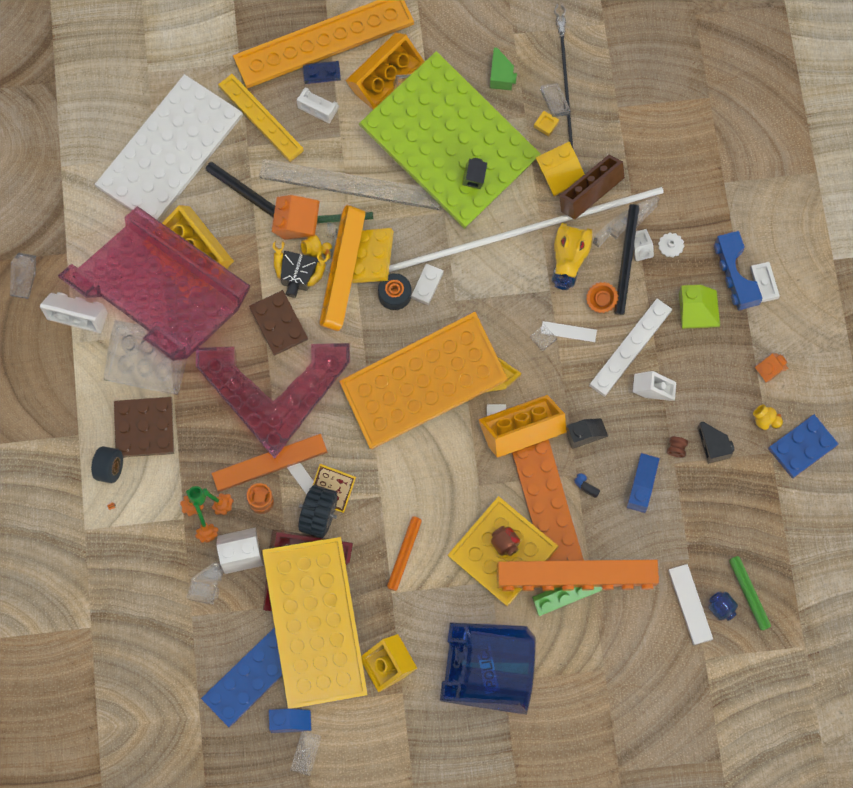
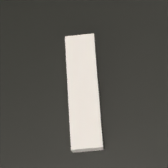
(690, 604)

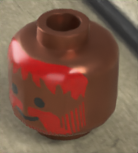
(505, 541)

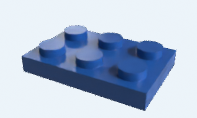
(803, 446)

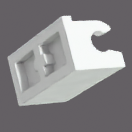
(317, 106)

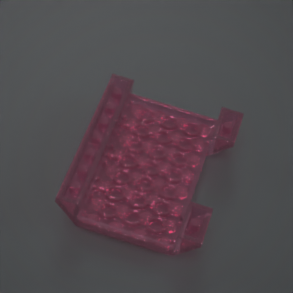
(160, 285)

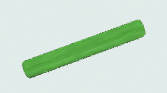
(750, 593)

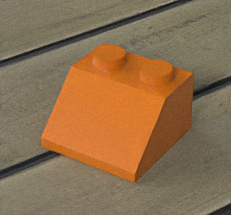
(295, 217)

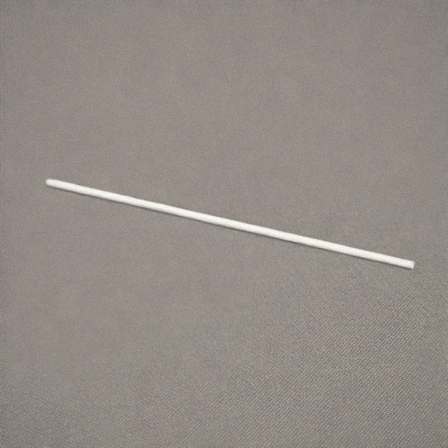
(522, 230)

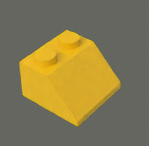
(560, 168)
(388, 662)

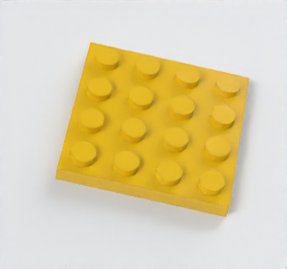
(479, 557)

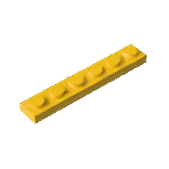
(261, 117)

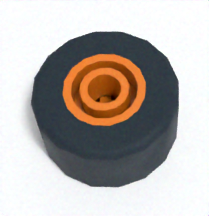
(395, 298)

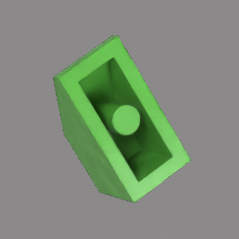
(502, 72)

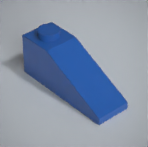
(643, 483)

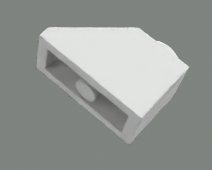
(654, 386)

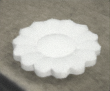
(671, 245)

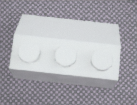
(74, 312)

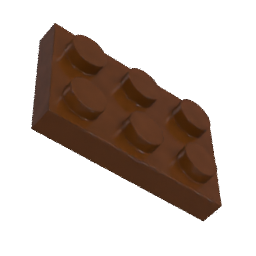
(278, 322)

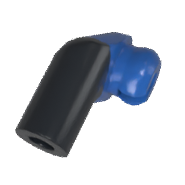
(586, 487)

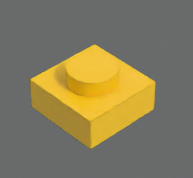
(546, 123)

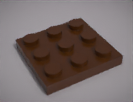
(144, 426)

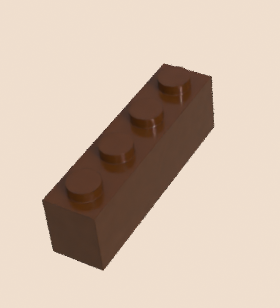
(591, 186)

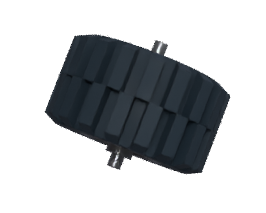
(317, 511)

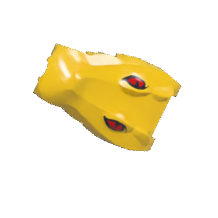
(571, 249)

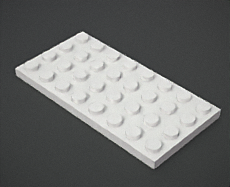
(169, 148)

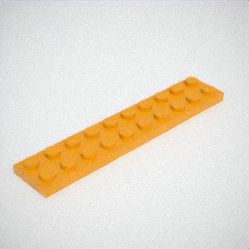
(322, 40)

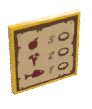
(337, 481)

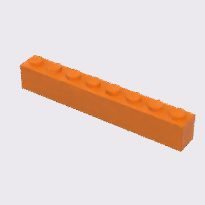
(577, 574)

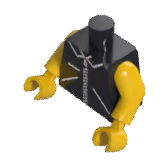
(298, 270)

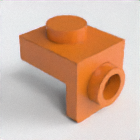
(772, 366)

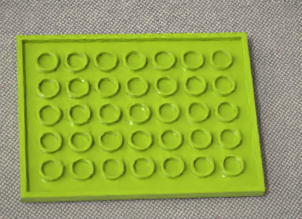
(437, 126)

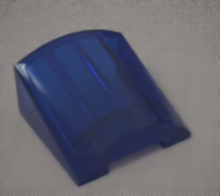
(490, 667)

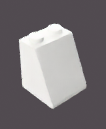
(239, 551)

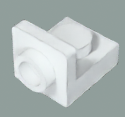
(643, 245)

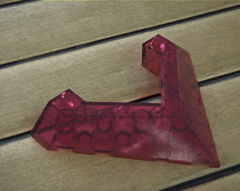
(279, 419)

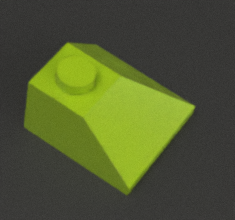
(698, 307)

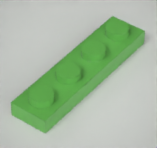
(552, 600)

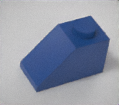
(289, 720)

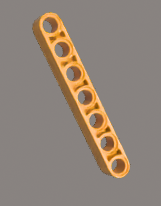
(342, 268)

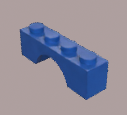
(744, 292)

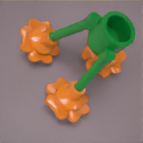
(193, 505)

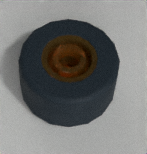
(107, 464)

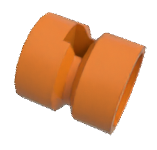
(260, 498)

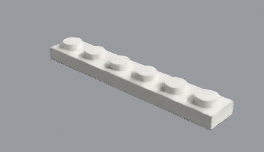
(630, 347)

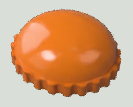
(602, 297)

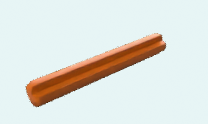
(404, 553)

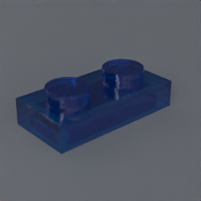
(321, 72)

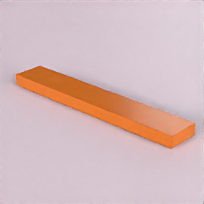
(266, 464)

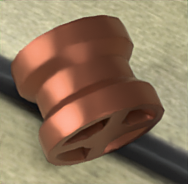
(677, 447)

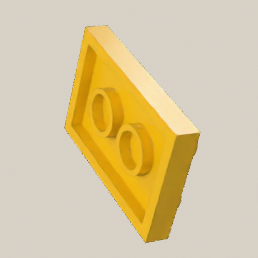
(373, 256)

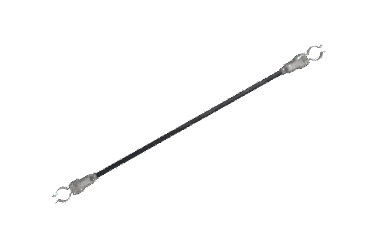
(561, 23)

